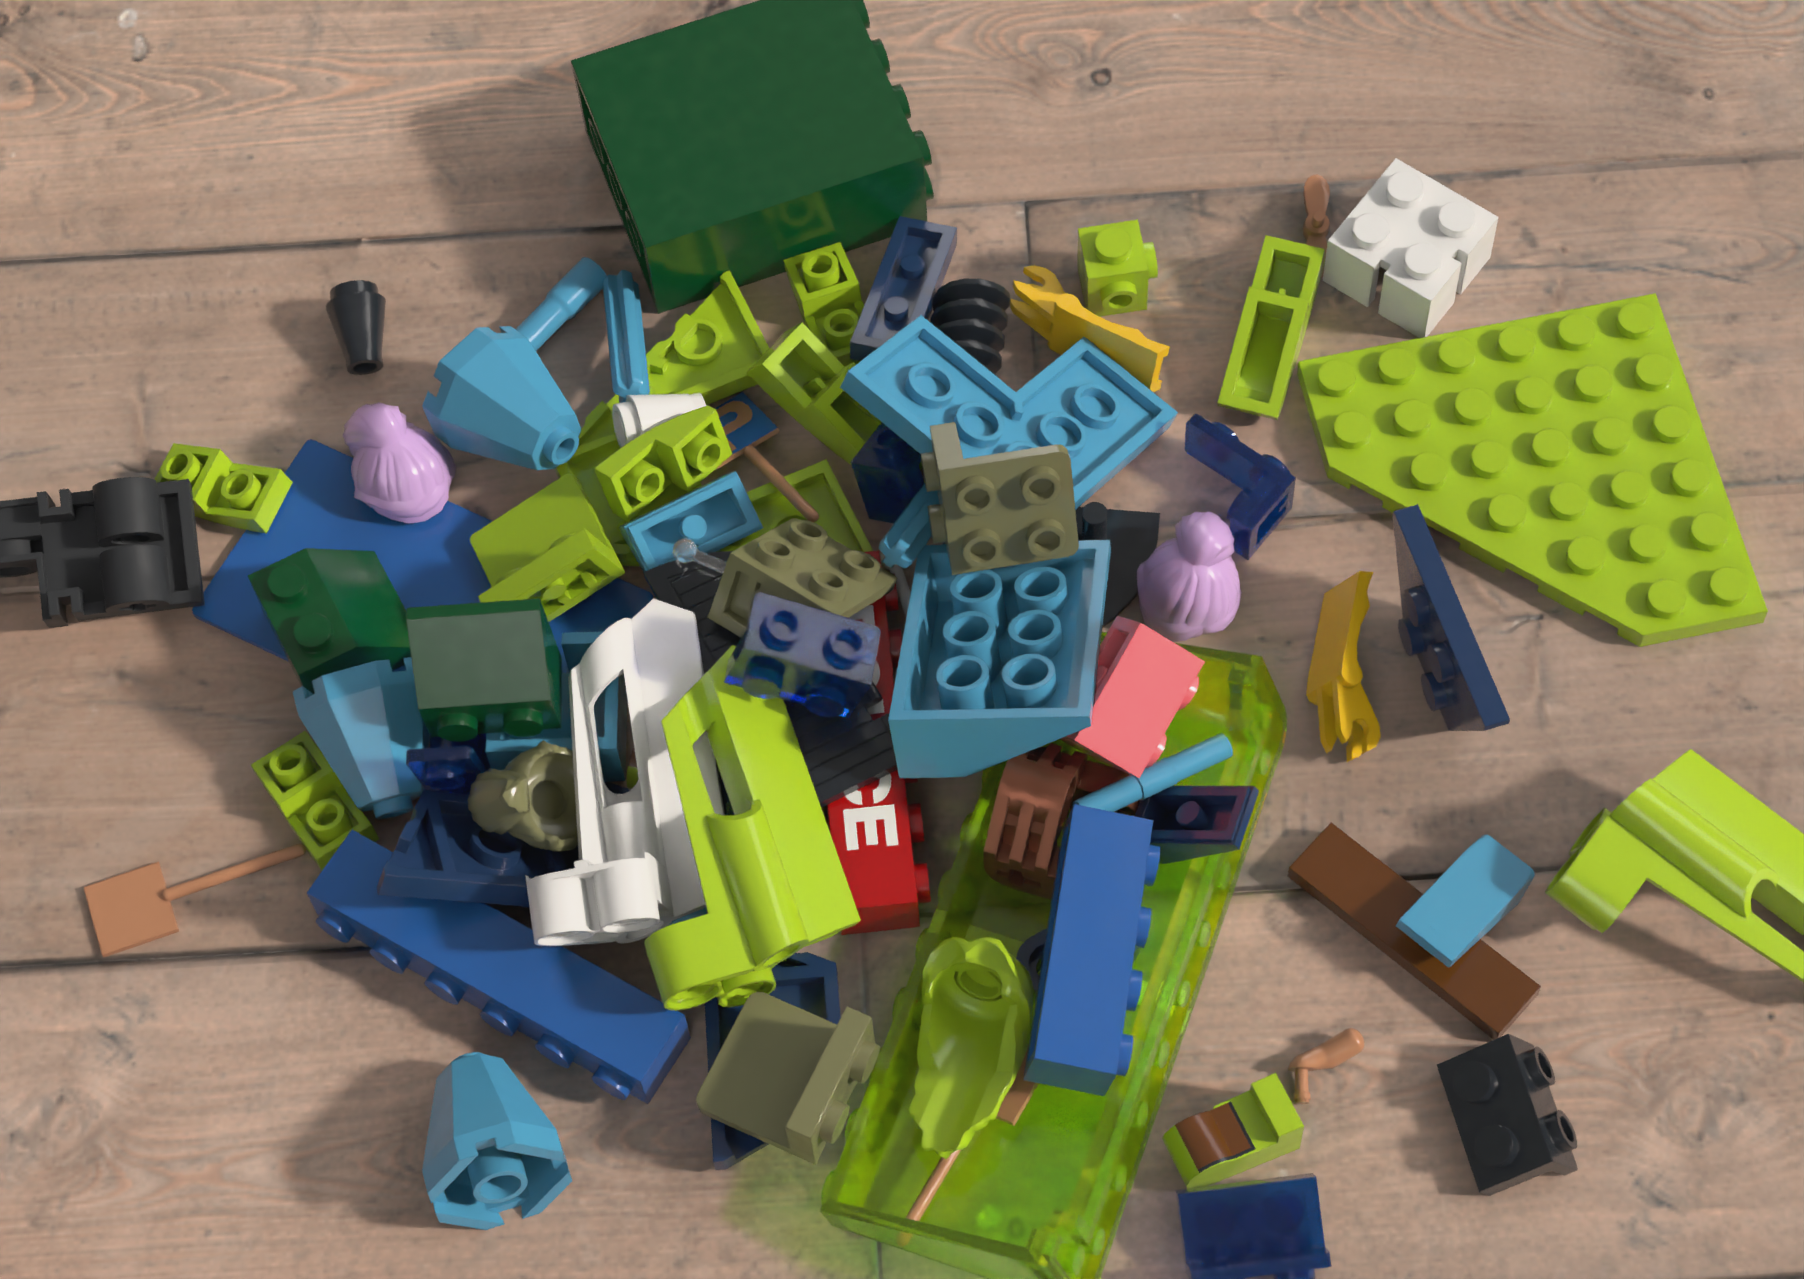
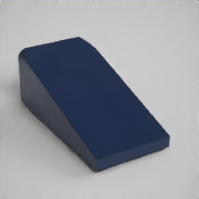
(1198, 820)

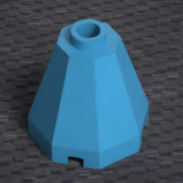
(502, 402)
(364, 727)
(489, 1146)

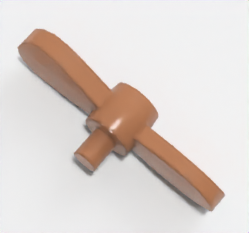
(1316, 201)

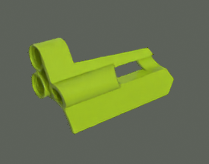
(762, 872)

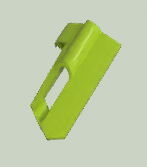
(1701, 845)

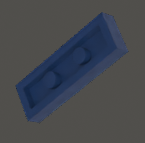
(904, 282)

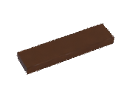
(1373, 900)

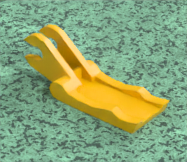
(1065, 321)
(1335, 671)

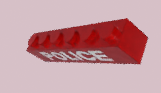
(875, 824)

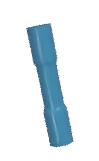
(563, 301)

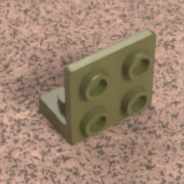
(802, 567)

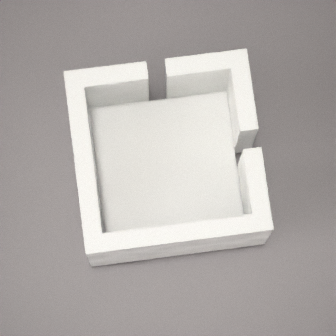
(1415, 234)

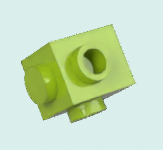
(1115, 267)

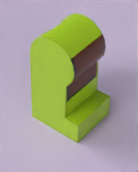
(1235, 1134)

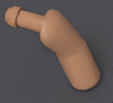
(1324, 1056)

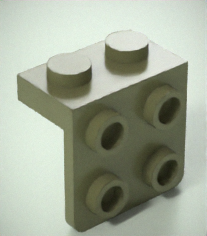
(999, 505)
(789, 1074)

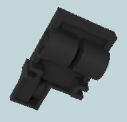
(106, 548)

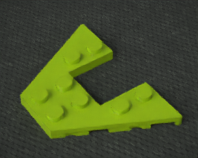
(711, 358)

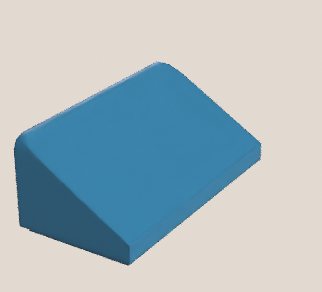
(708, 516)

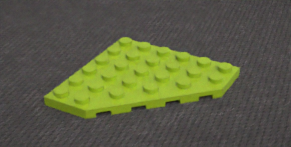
(1552, 456)

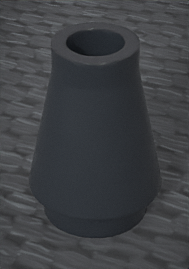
(358, 322)

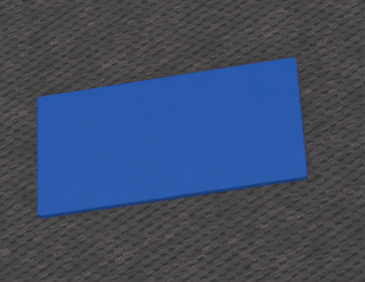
(424, 560)

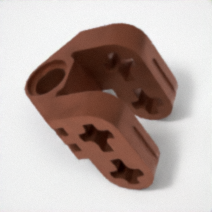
(1031, 813)

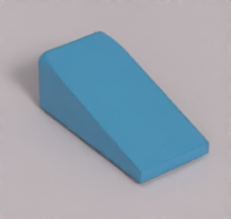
(1467, 900)

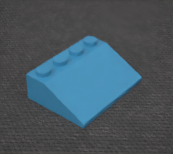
(996, 660)

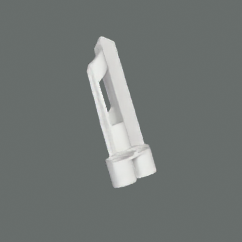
(633, 845)

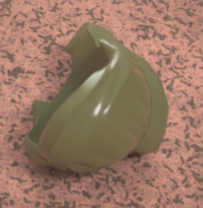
(530, 798)

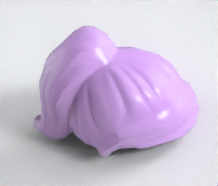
(397, 464)
(1191, 580)

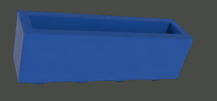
(1090, 951)

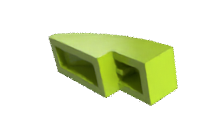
(1272, 327)
(807, 383)

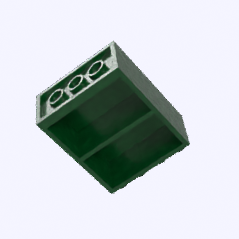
(751, 142)

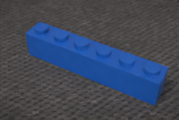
(494, 964)

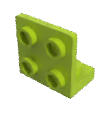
(547, 550)

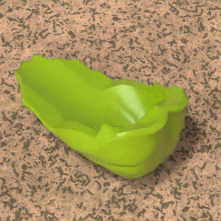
(969, 1039)

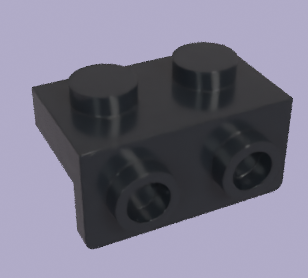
(1508, 1113)

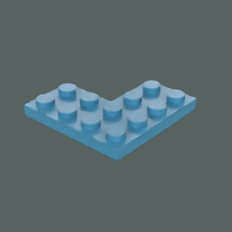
(1074, 402)

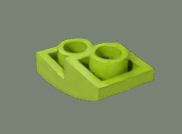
(827, 297)
(673, 452)
(226, 490)
(311, 797)

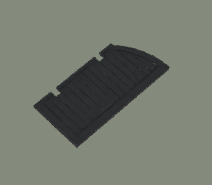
(837, 750)

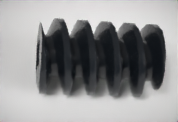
(973, 318)

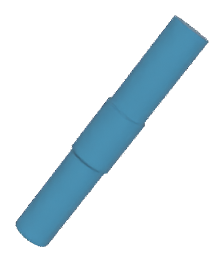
(1160, 775)

